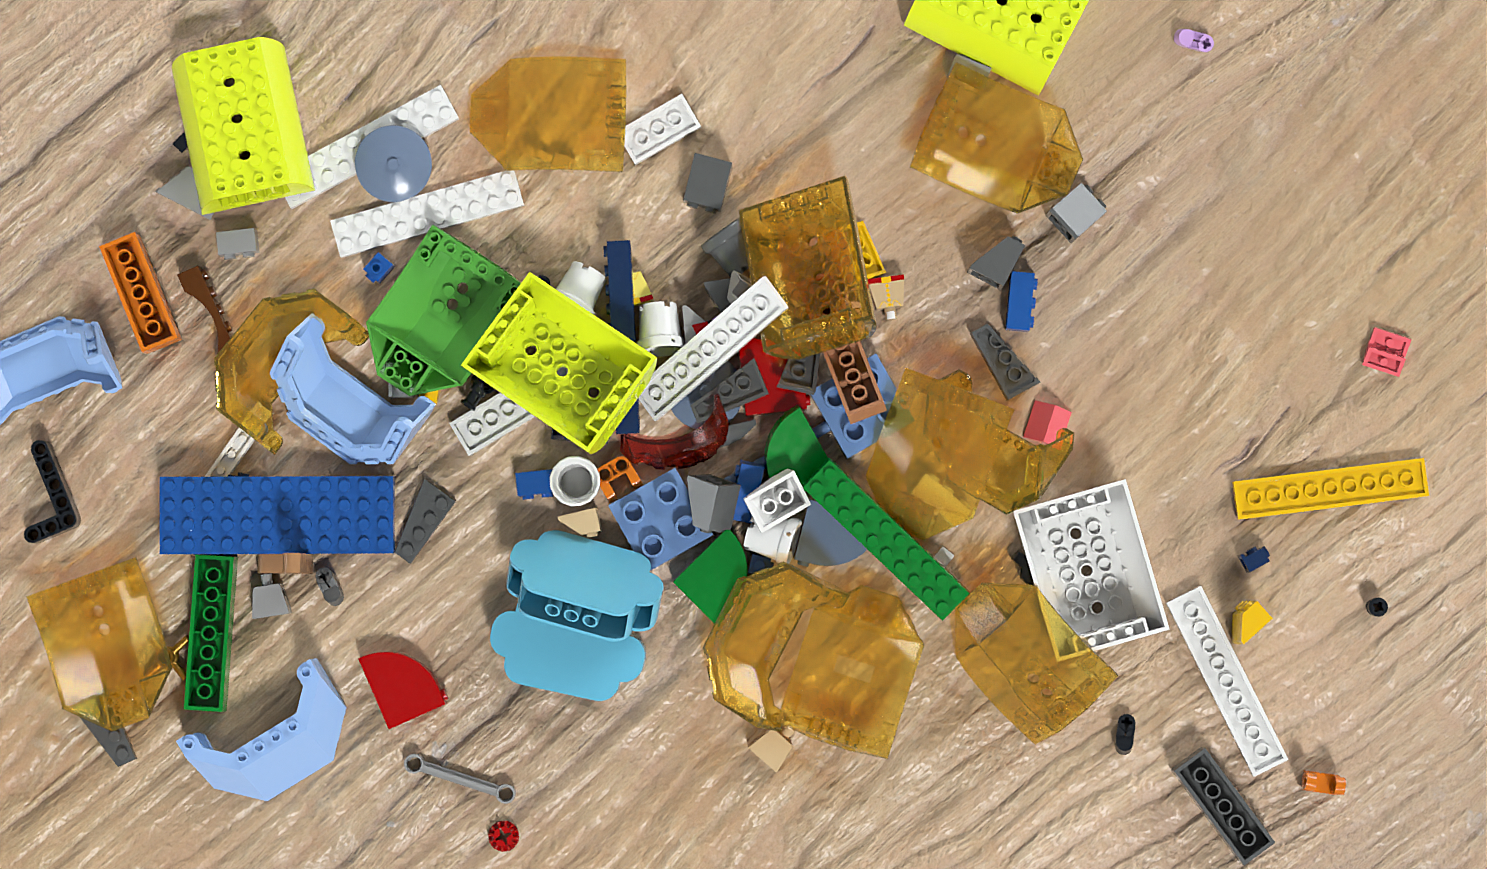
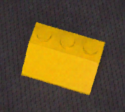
(871, 258)
(1248, 620)

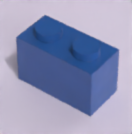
(533, 484)

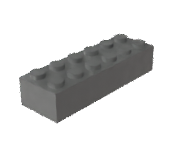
(1222, 806)

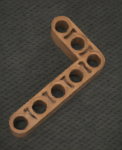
(285, 563)

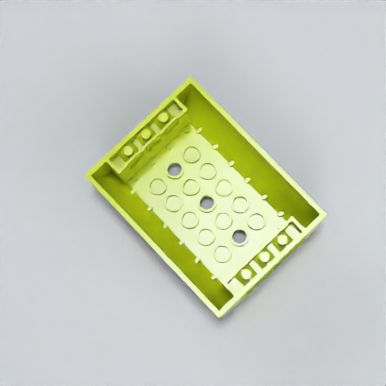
(1001, 34)
(267, 130)
(565, 338)

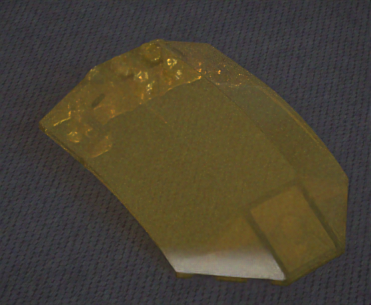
(553, 114)
(853, 673)

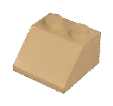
(583, 522)

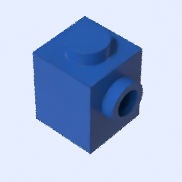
(378, 268)

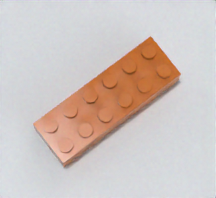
(140, 293)

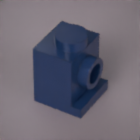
(1254, 559)

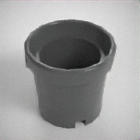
(728, 248)

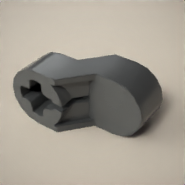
(327, 578)

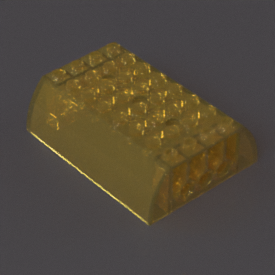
(779, 248)

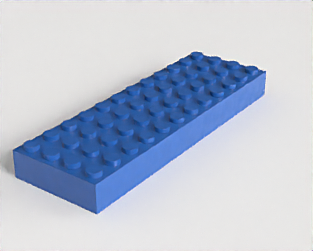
(277, 515)

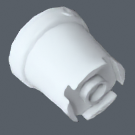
(582, 285)
(660, 329)
(574, 481)
(775, 541)

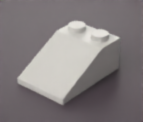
(776, 500)

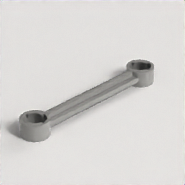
(459, 778)

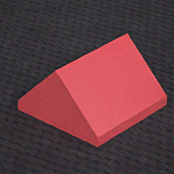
(1045, 422)

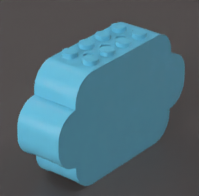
(584, 585)
(564, 659)

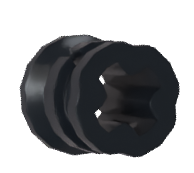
(1382, 604)

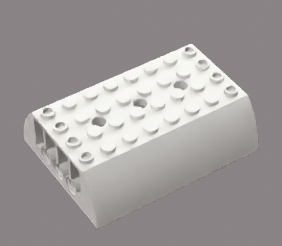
(1113, 550)

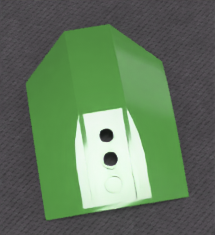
(413, 331)

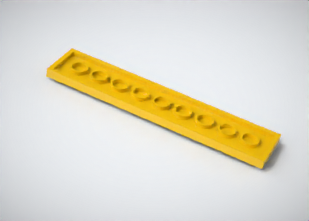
(1330, 488)

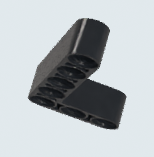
(55, 496)

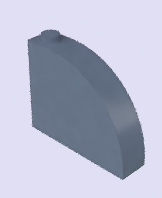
(825, 540)

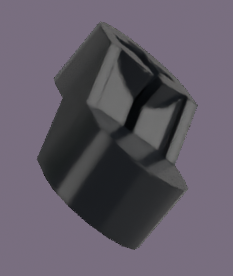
(1021, 560)
(1126, 725)

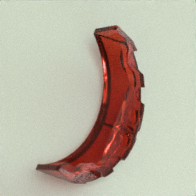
(682, 450)

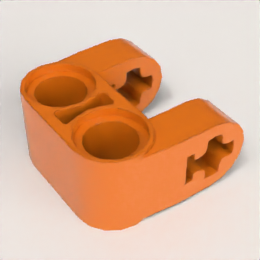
(614, 474)
(1323, 783)

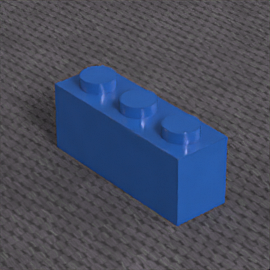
(1020, 301)
(749, 477)

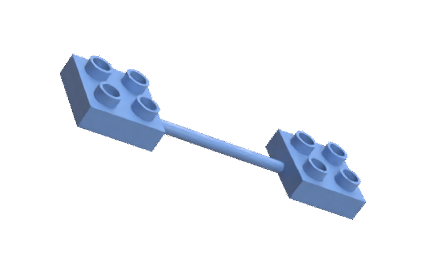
(660, 515)

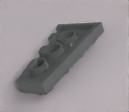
(1003, 364)
(734, 392)

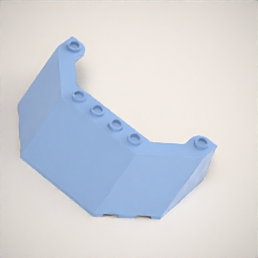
(51, 360)
(337, 405)
(283, 752)

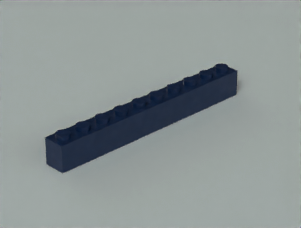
(622, 310)

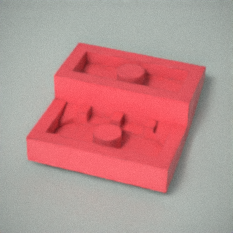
(1386, 351)

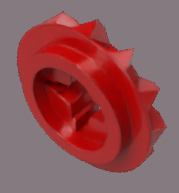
(506, 827)

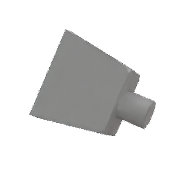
(269, 599)

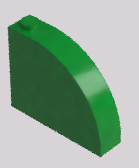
(793, 446)
(714, 574)

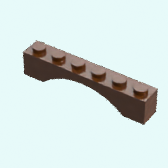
(195, 284)

